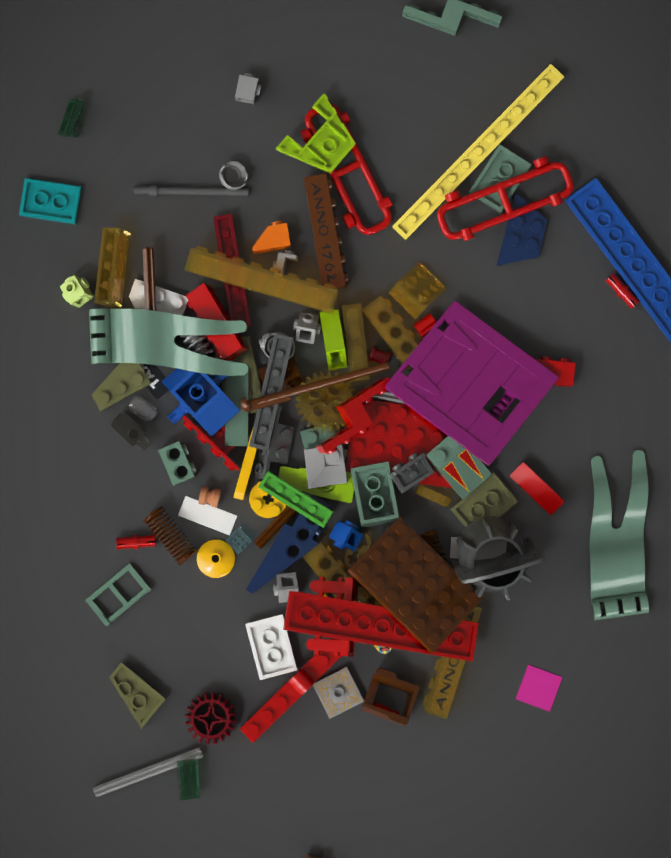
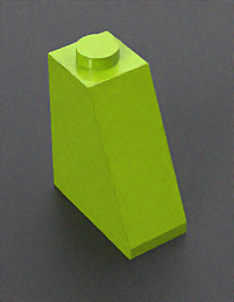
(333, 340)

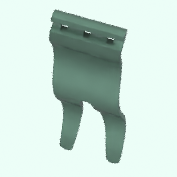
(150, 337)
(618, 554)

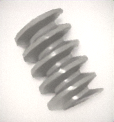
(197, 344)

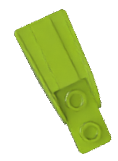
(298, 479)

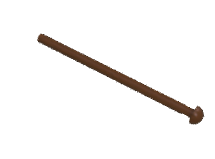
(282, 396)

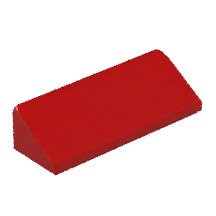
(536, 488)

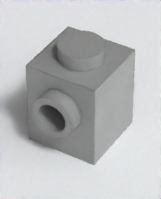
(247, 88)
(285, 583)

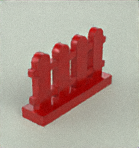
(350, 591)

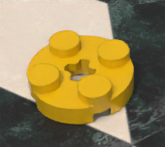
(258, 503)

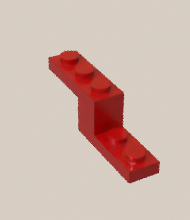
(354, 416)

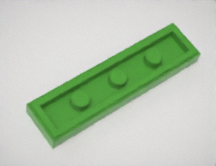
(296, 499)

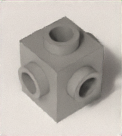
(306, 327)

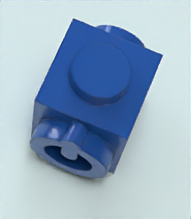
(346, 535)

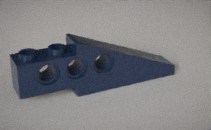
(278, 556)

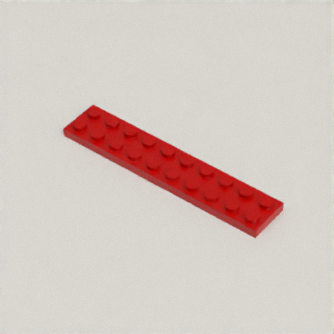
(368, 625)

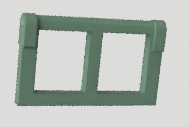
(107, 621)

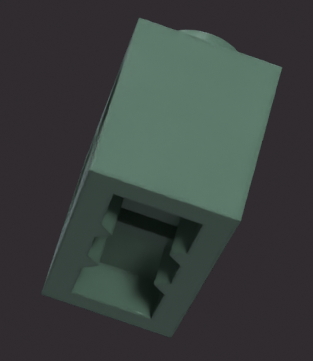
(173, 464)

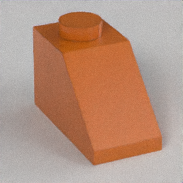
(273, 238)

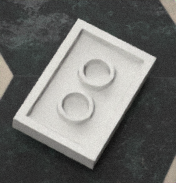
(271, 647)

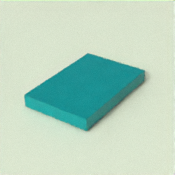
(50, 201)

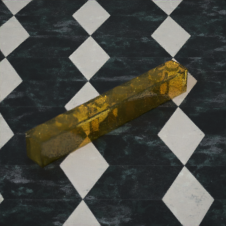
(263, 281)

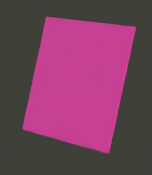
(538, 688)

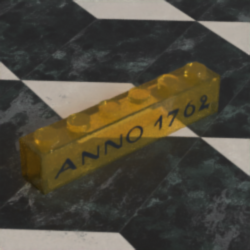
(446, 679)

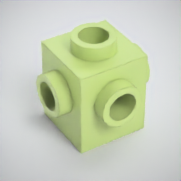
(76, 291)

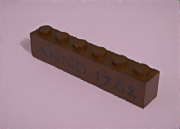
(324, 231)

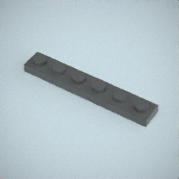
(272, 383)

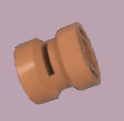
(209, 496)

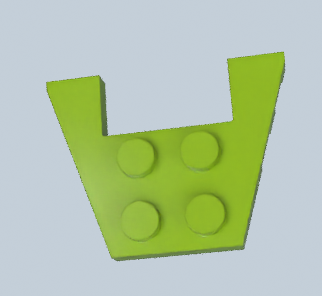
(328, 144)

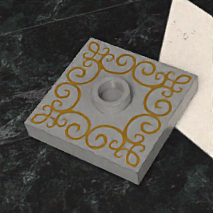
(338, 692)

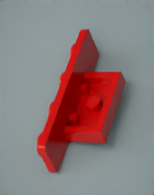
(217, 442)

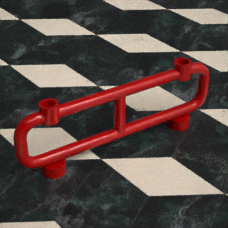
(455, 200)
(352, 218)

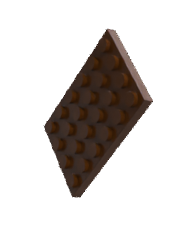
(415, 585)

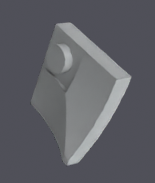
(324, 468)

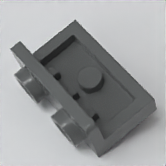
(412, 472)

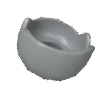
(233, 175)

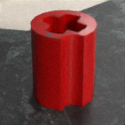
(424, 325)

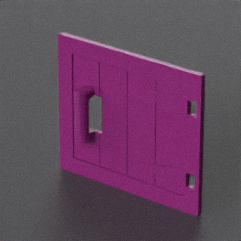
(461, 372)

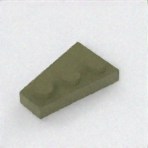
(120, 384)
(137, 693)

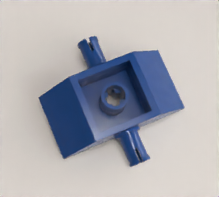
(210, 409)

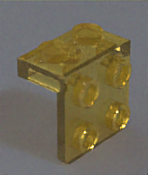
(417, 290)

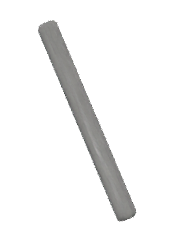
(145, 772)

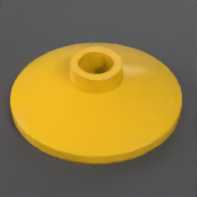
(226, 558)

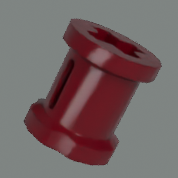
(379, 356)

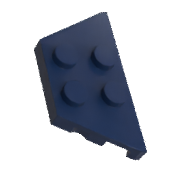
(522, 235)

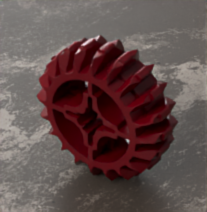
(208, 734)

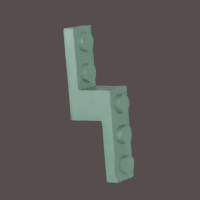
(452, 16)

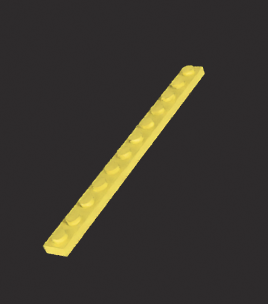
(478, 151)

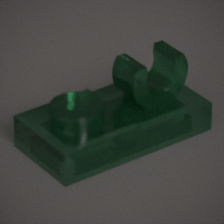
(73, 111)
(188, 779)

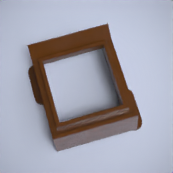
(389, 678)

